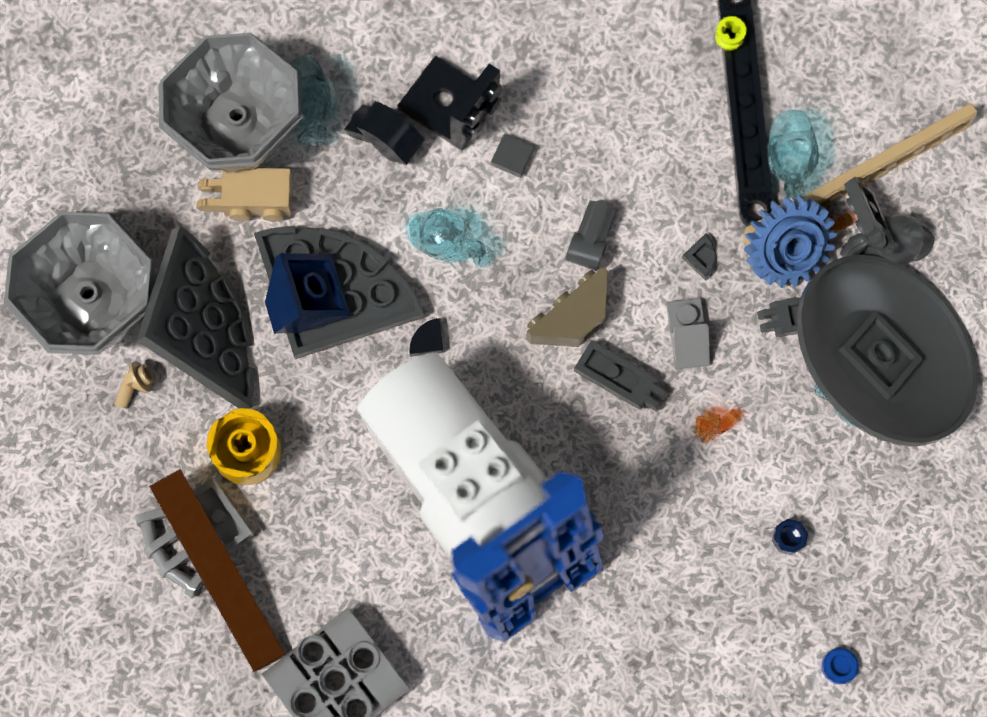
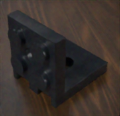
(469, 106)

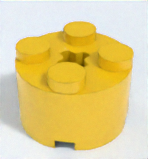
(233, 431)

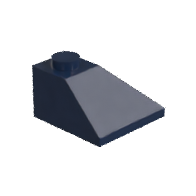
(304, 293)

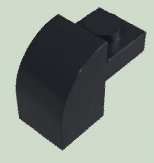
(386, 131)

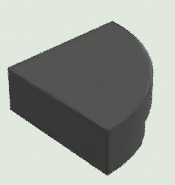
(701, 256)

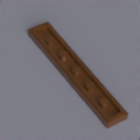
(217, 570)

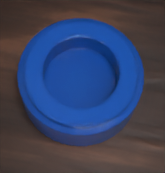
(839, 666)

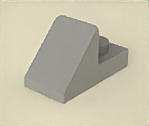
(688, 333)

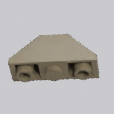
(574, 314)

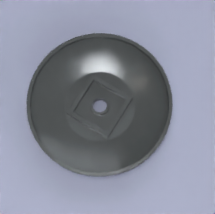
(928, 360)

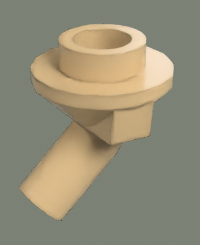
(139, 378)

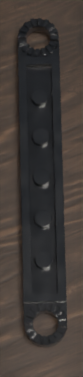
(746, 114)

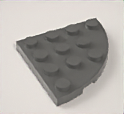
(371, 286)
(199, 321)

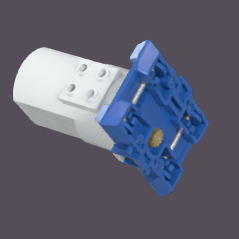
(482, 496)

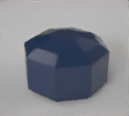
(789, 536)

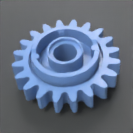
(797, 220)

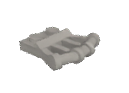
(223, 517)

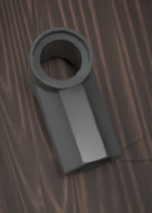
(589, 241)

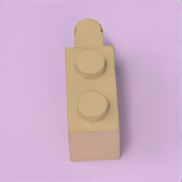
(250, 193)

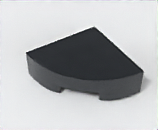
(427, 339)

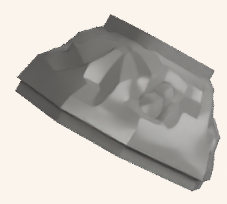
(225, 82)
(64, 264)

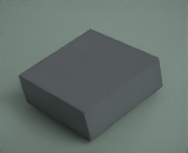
(512, 155)

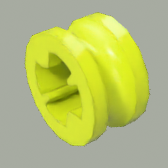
(737, 27)

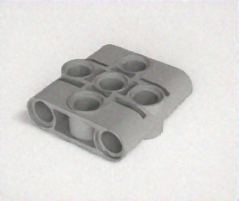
(350, 639)

